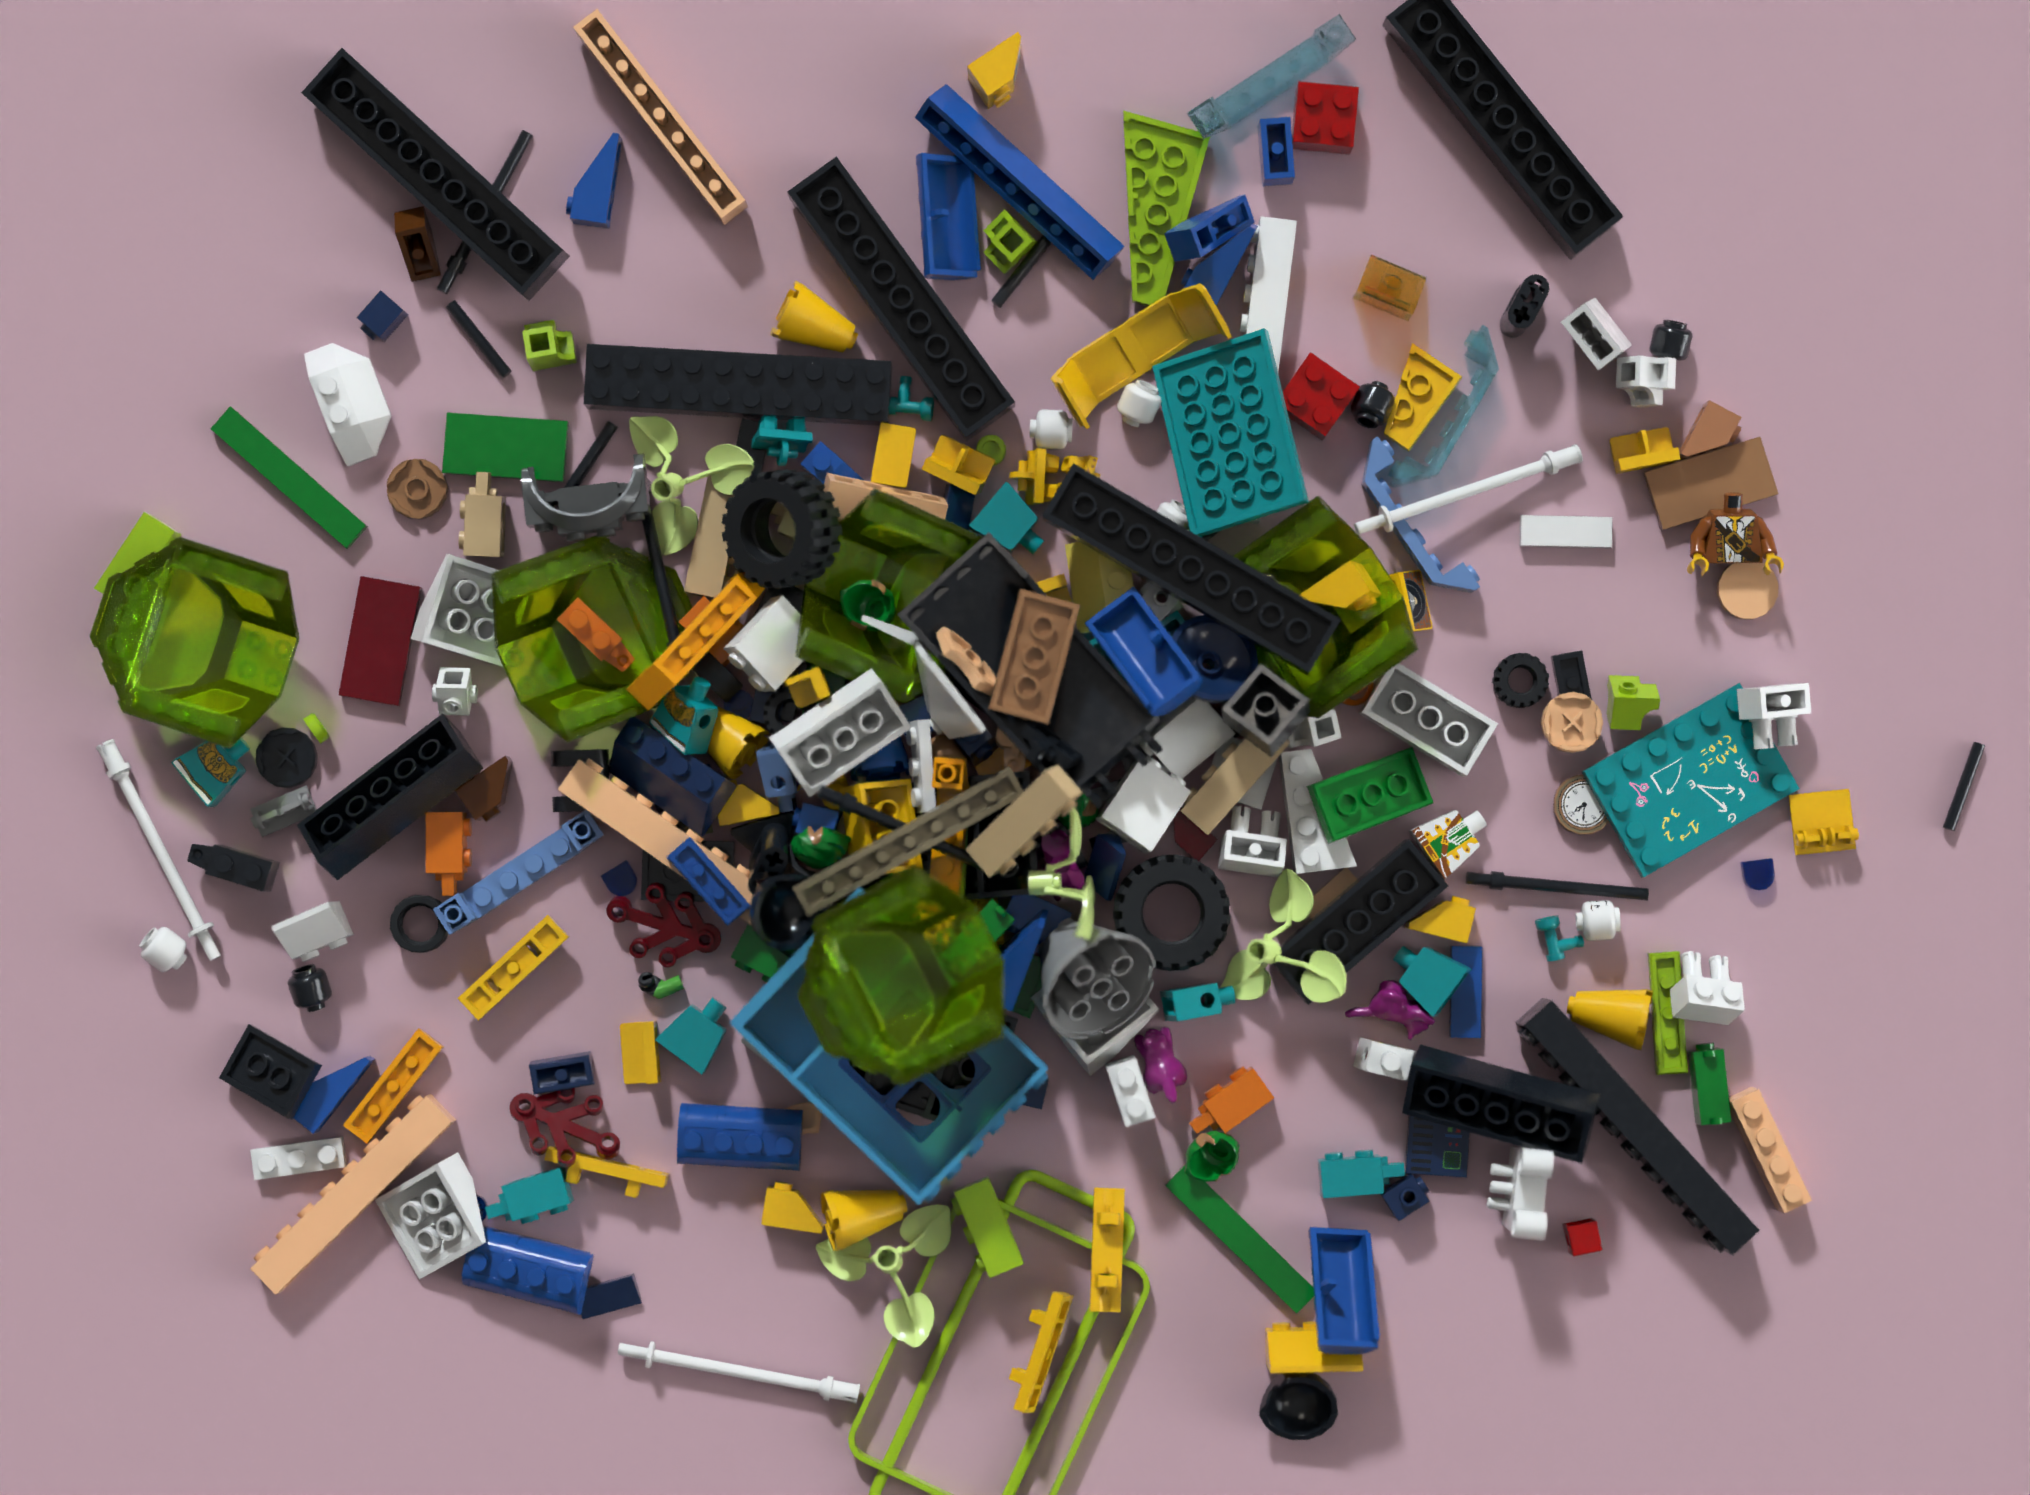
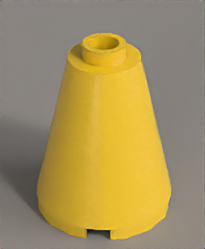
(813, 322)
(735, 742)
(1613, 1013)
(859, 1214)

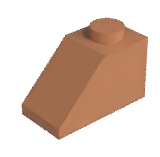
(1710, 430)

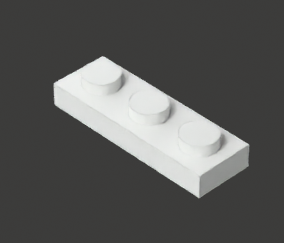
(921, 765)
(298, 1158)

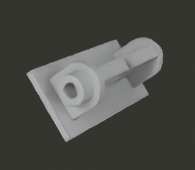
(283, 811)

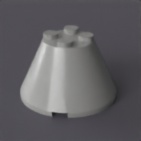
(1093, 981)

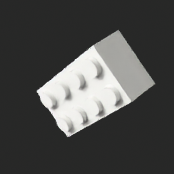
(1428, 719)
(840, 732)

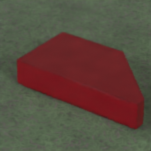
(1191, 837)

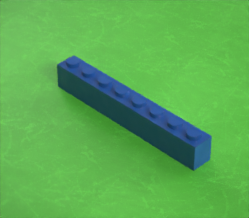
(1019, 181)

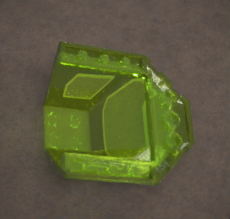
(906, 553)
(197, 639)
(1364, 643)
(548, 664)
(903, 978)

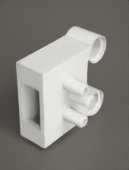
(1523, 1191)

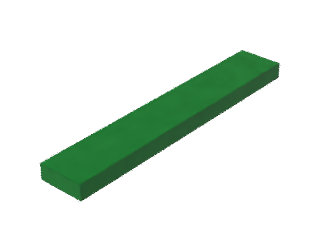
(289, 477)
(1242, 1239)

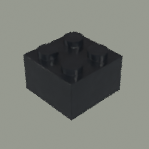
(1266, 710)

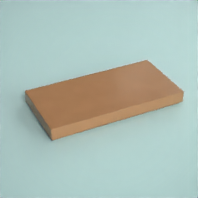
(1698, 484)
(1034, 656)

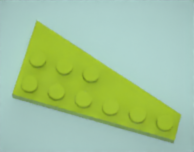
(1161, 183)

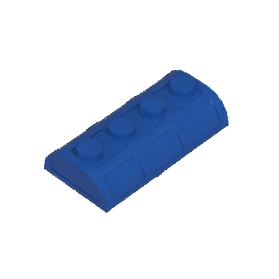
(947, 217)
(1145, 653)
(739, 1136)
(529, 1270)
(1344, 1290)

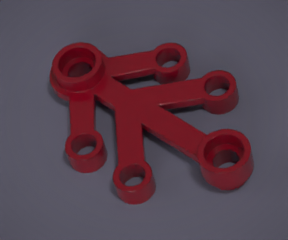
(668, 925)
(561, 1123)

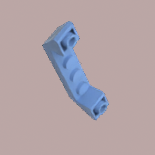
(1460, 577)
(519, 873)

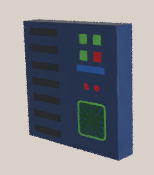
(1436, 1149)

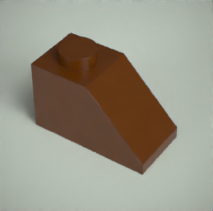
(417, 243)
(487, 790)

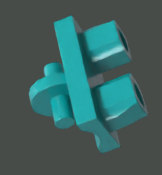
(781, 443)

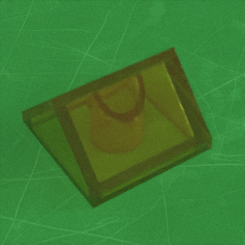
(1390, 287)

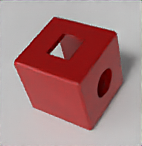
(1582, 1237)

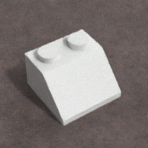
(314, 930)

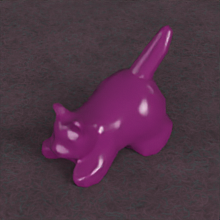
(1056, 849)
(1392, 1005)
(1162, 1068)

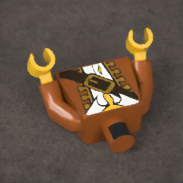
(1732, 537)

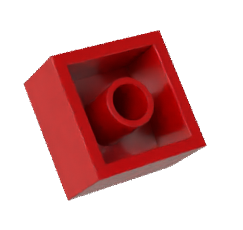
(1324, 117)
(1317, 396)

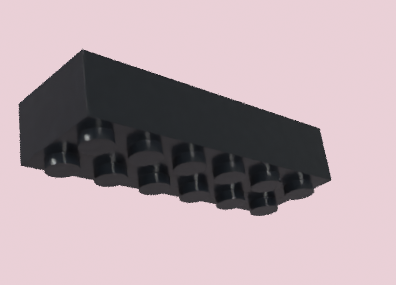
(389, 797)
(1364, 912)
(1500, 1103)

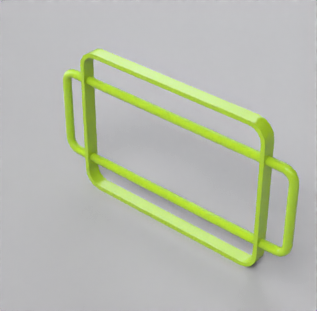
(887, 1467)

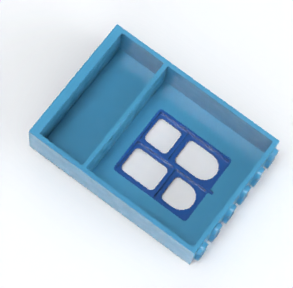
(908, 1153)

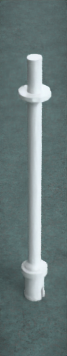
(1549, 463)
(119, 771)
(826, 1387)

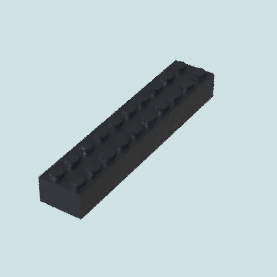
(1503, 122)
(435, 174)
(901, 299)
(737, 384)
(1190, 569)
(1638, 1127)

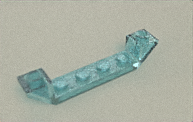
(1272, 80)
(1482, 352)

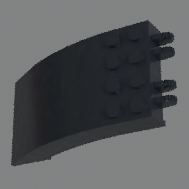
(1093, 703)

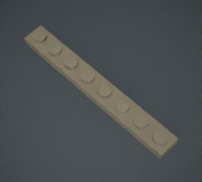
(908, 841)

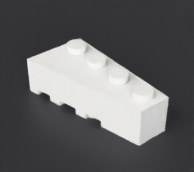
(1306, 837)

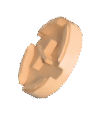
(1747, 590)
(1571, 722)

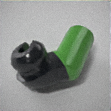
(657, 987)

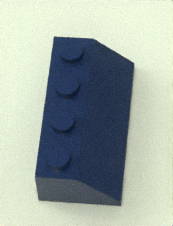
(668, 777)

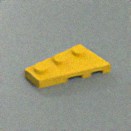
(1420, 396)

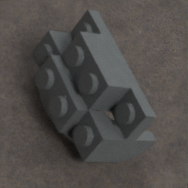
(587, 507)

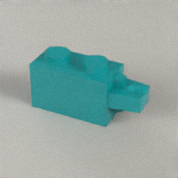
(1356, 1174)
(533, 1195)

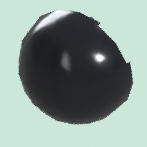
(779, 914)
(1298, 1406)

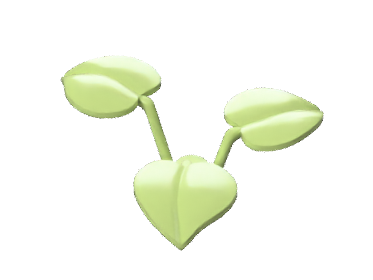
(727, 465)
(1050, 883)
(1323, 975)
(930, 1234)

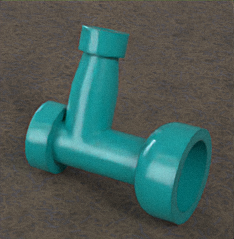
(903, 405)
(1554, 946)

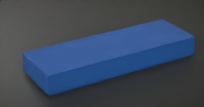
(708, 881)
(1467, 1000)

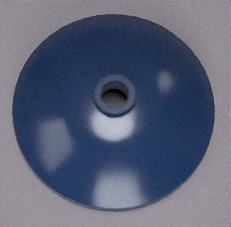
(1226, 652)

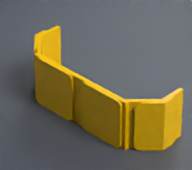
(1135, 347)

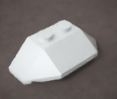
(349, 400)

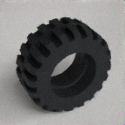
(749, 534)
(1210, 896)

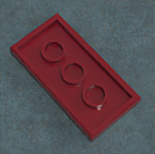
(380, 641)

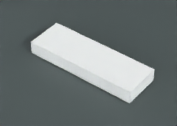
(1565, 531)

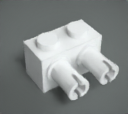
(1774, 702)
(1253, 852)
(1704, 998)

